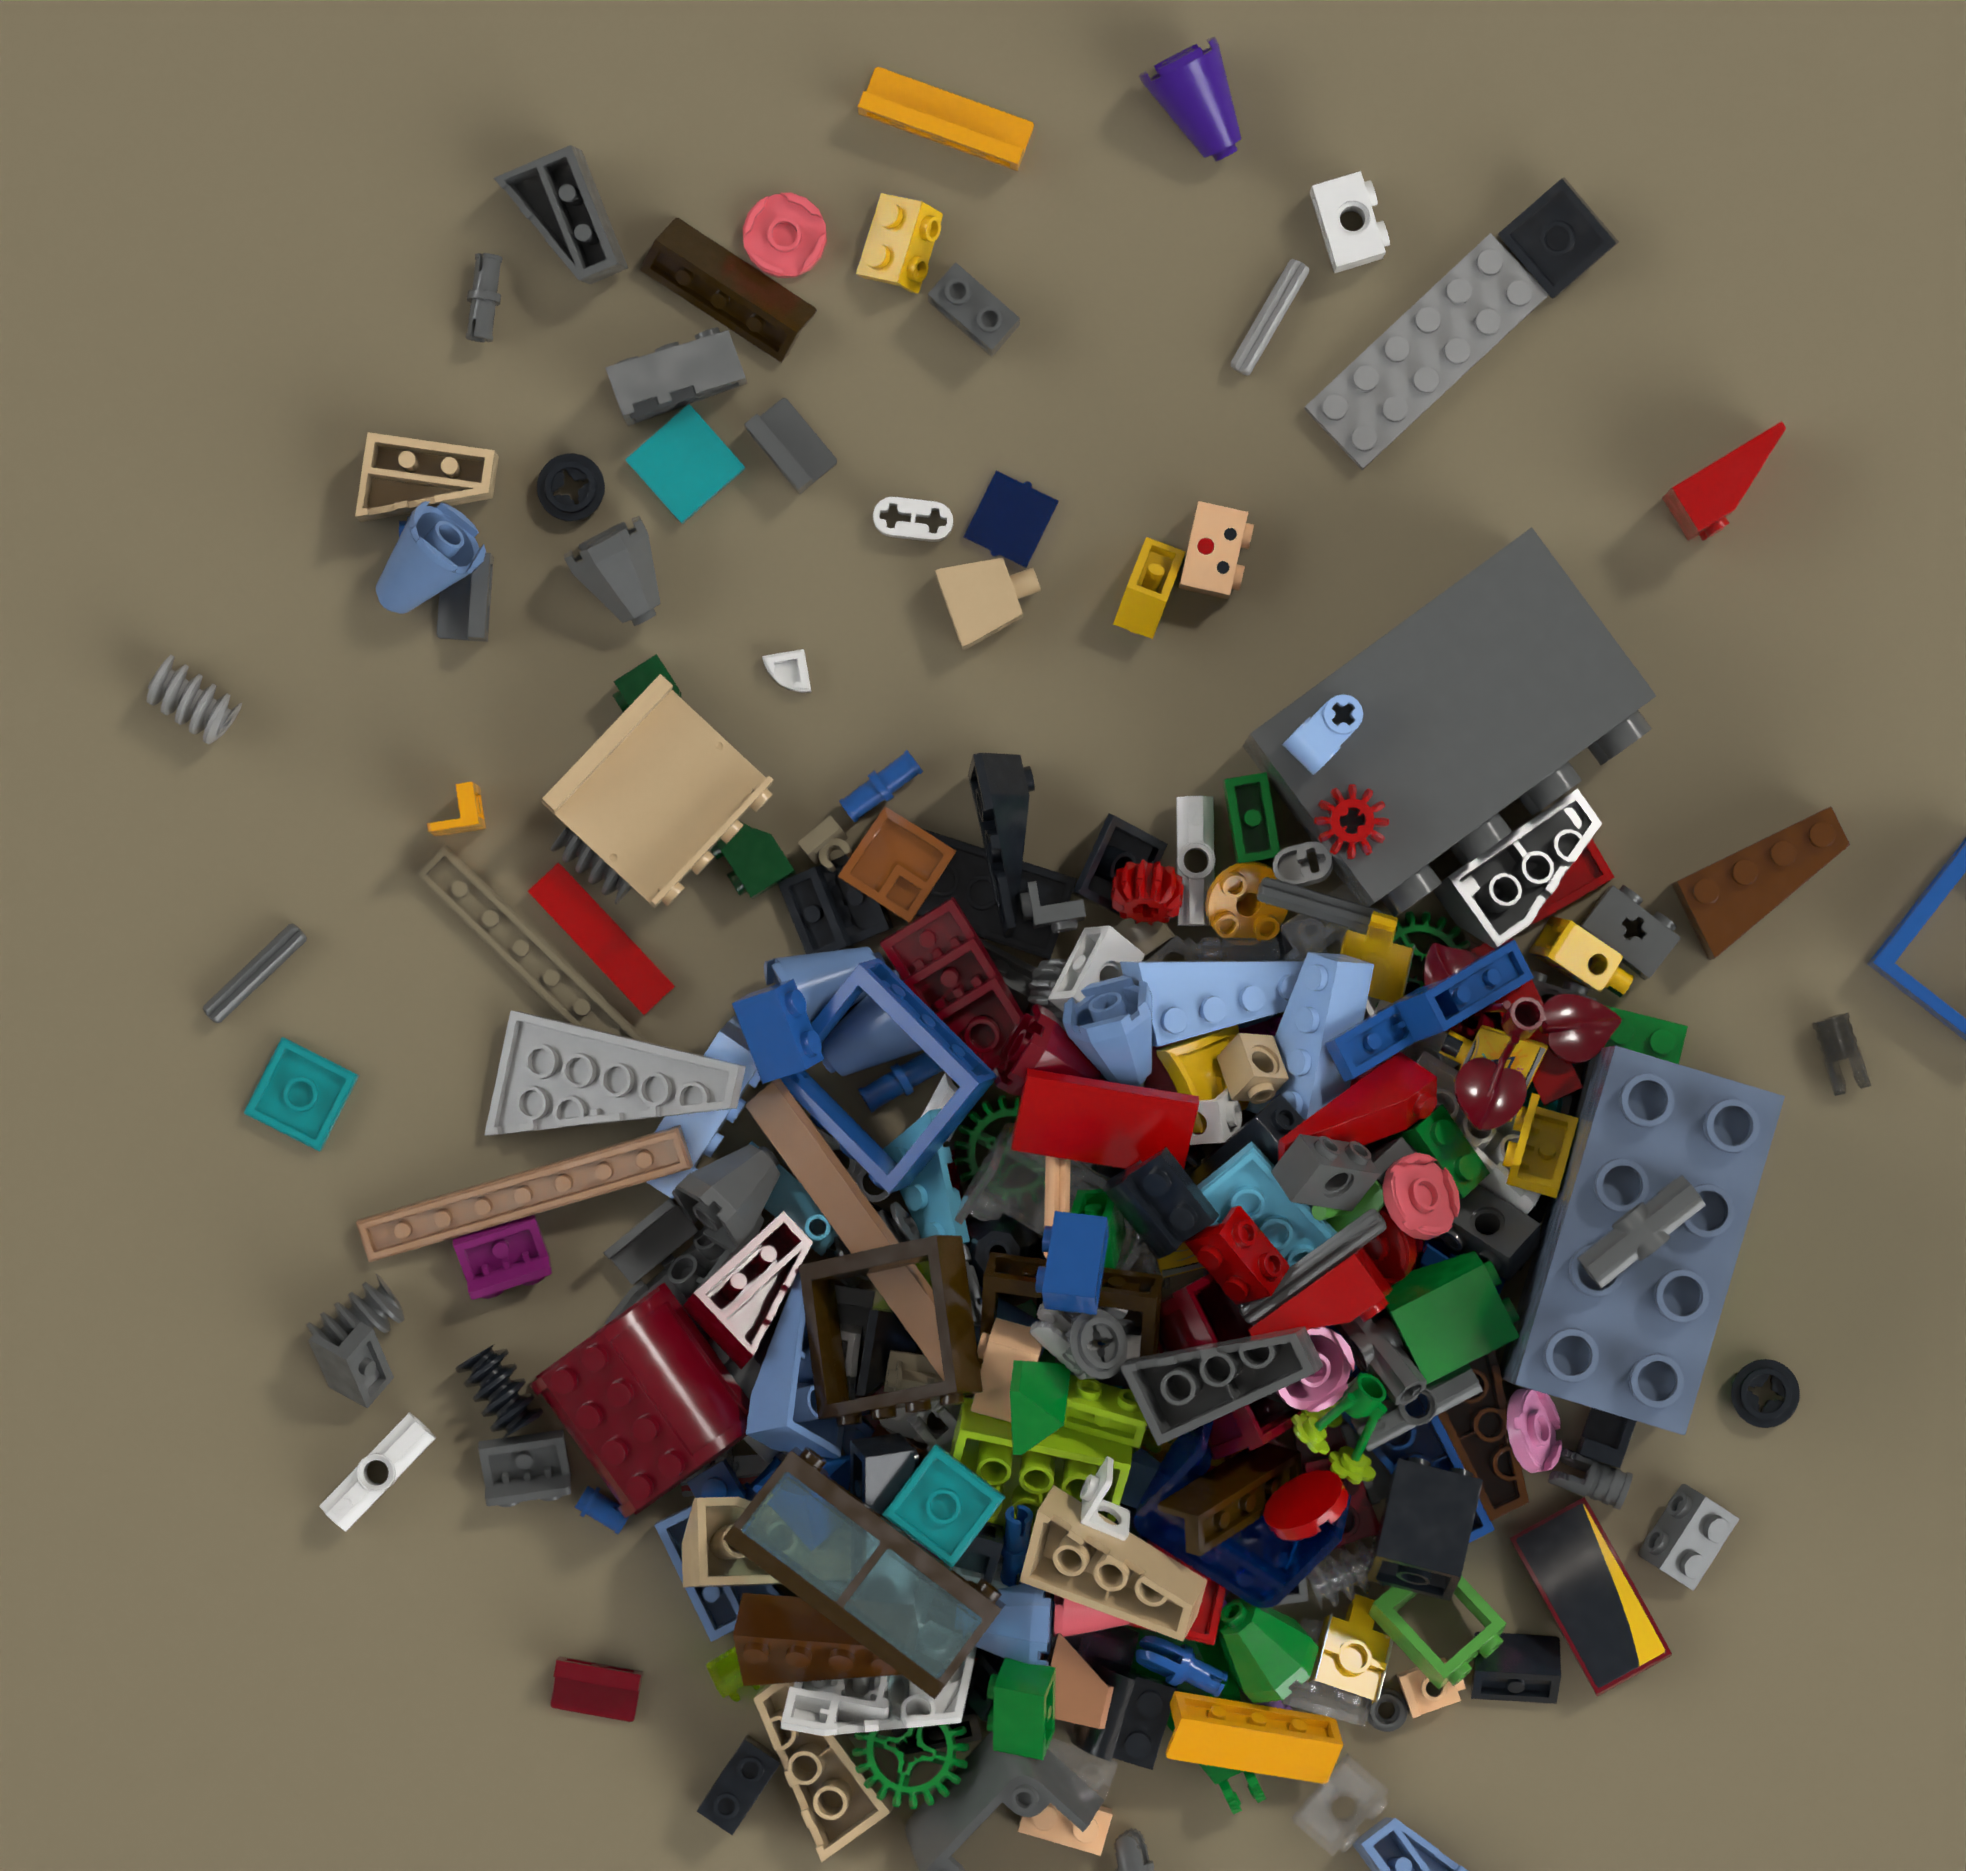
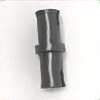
(484, 297)

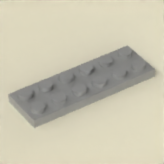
(1426, 351)

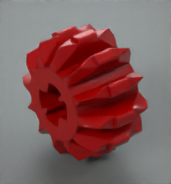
(1341, 811)
(1147, 892)

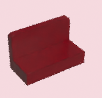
(596, 1689)

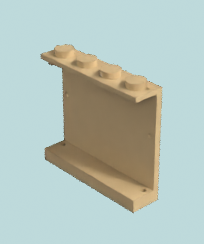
(658, 793)

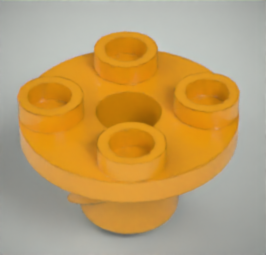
(1234, 906)

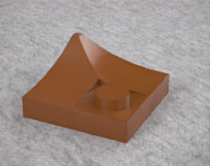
(897, 864)

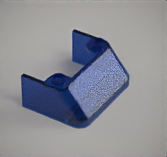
(1249, 1562)

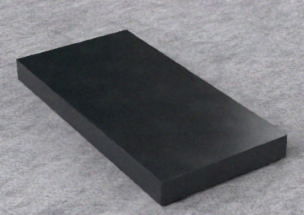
(971, 885)

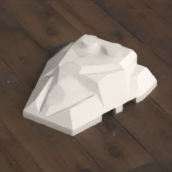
(874, 1703)

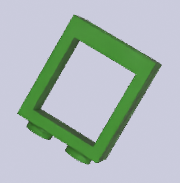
(1485, 1643)

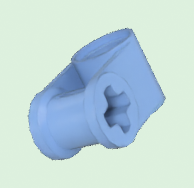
(1319, 737)

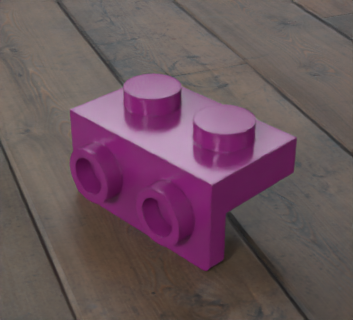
(503, 1257)

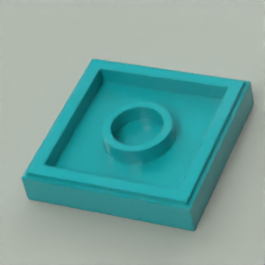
(685, 464)
(301, 1094)
(944, 1505)

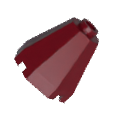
(1040, 1045)

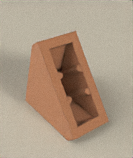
(1079, 1691)

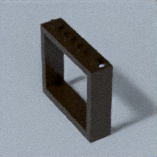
(1118, 1290)
(953, 1322)

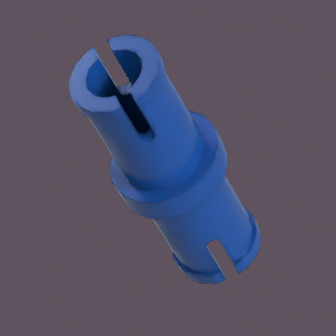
(881, 786)
(899, 1081)
(1016, 1543)

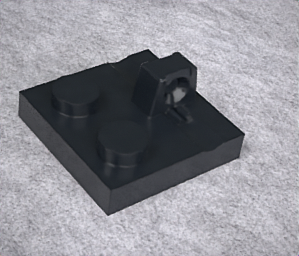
(1558, 238)

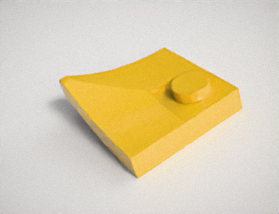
(1195, 1067)

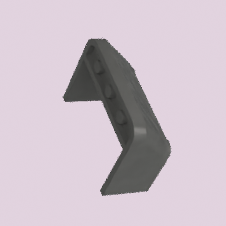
(990, 1779)

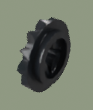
(552, 479)
(1782, 1382)

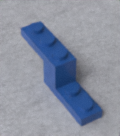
(1429, 1010)

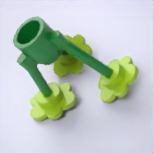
(1359, 1400)

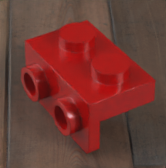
(1239, 1257)

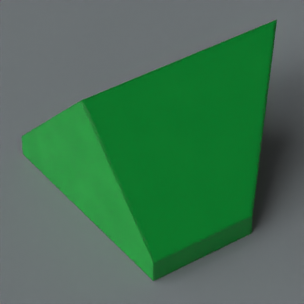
(1037, 1402)

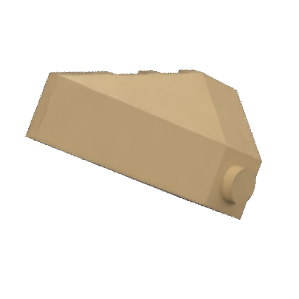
(710, 1559)

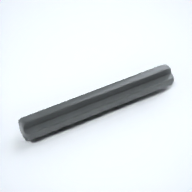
(1317, 1264)

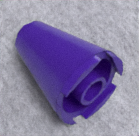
(1198, 98)

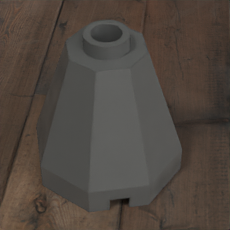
(619, 571)
(729, 1194)

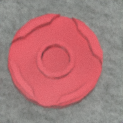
(784, 235)
(1420, 1196)

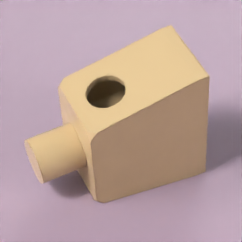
(984, 597)

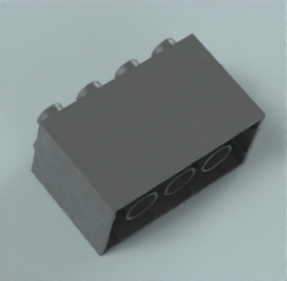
(1460, 719)

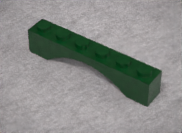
(751, 853)

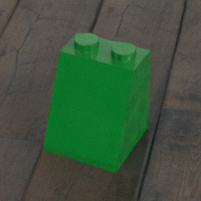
(1451, 1314)

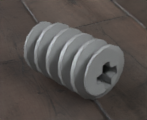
(191, 701)

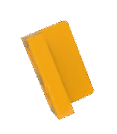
(470, 810)

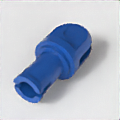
(1179, 1665)

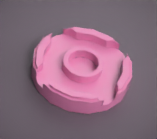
(1532, 1429)

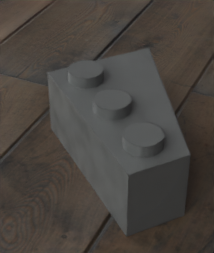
(568, 212)

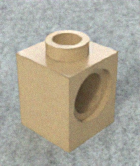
(1252, 1068)

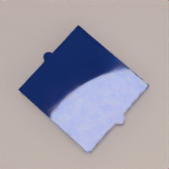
(1011, 519)

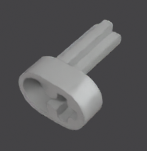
(1293, 867)

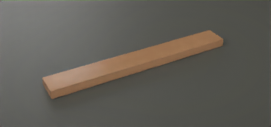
(524, 1193)
(846, 1210)

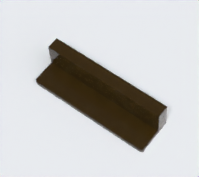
(727, 289)
(1231, 1495)

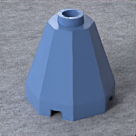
(1114, 1028)
(1022, 1626)

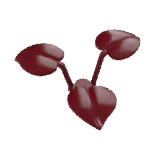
(1575, 1032)

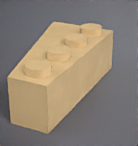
(1109, 1573)
(822, 1777)

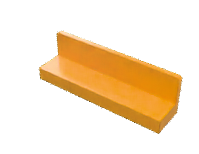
(946, 118)
(1253, 1738)

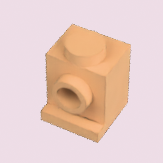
(1419, 1702)

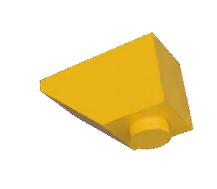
(1149, 588)

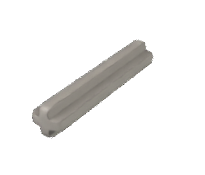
(1269, 317)

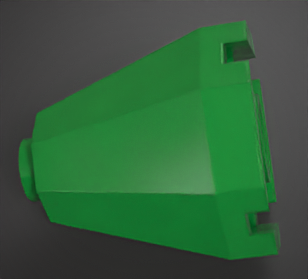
(1264, 1650)

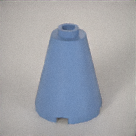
(429, 557)
(818, 974)
(865, 1039)

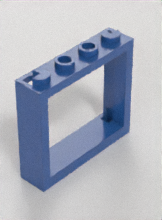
(1906, 930)
(933, 1037)

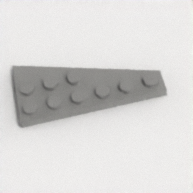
(583, 1076)

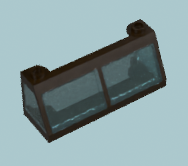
(864, 1572)

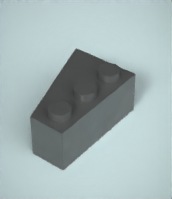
(676, 375)

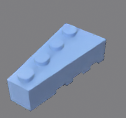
(1211, 995)
(1323, 1004)
(703, 1128)

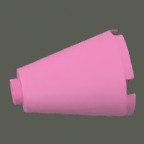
(1329, 1382)

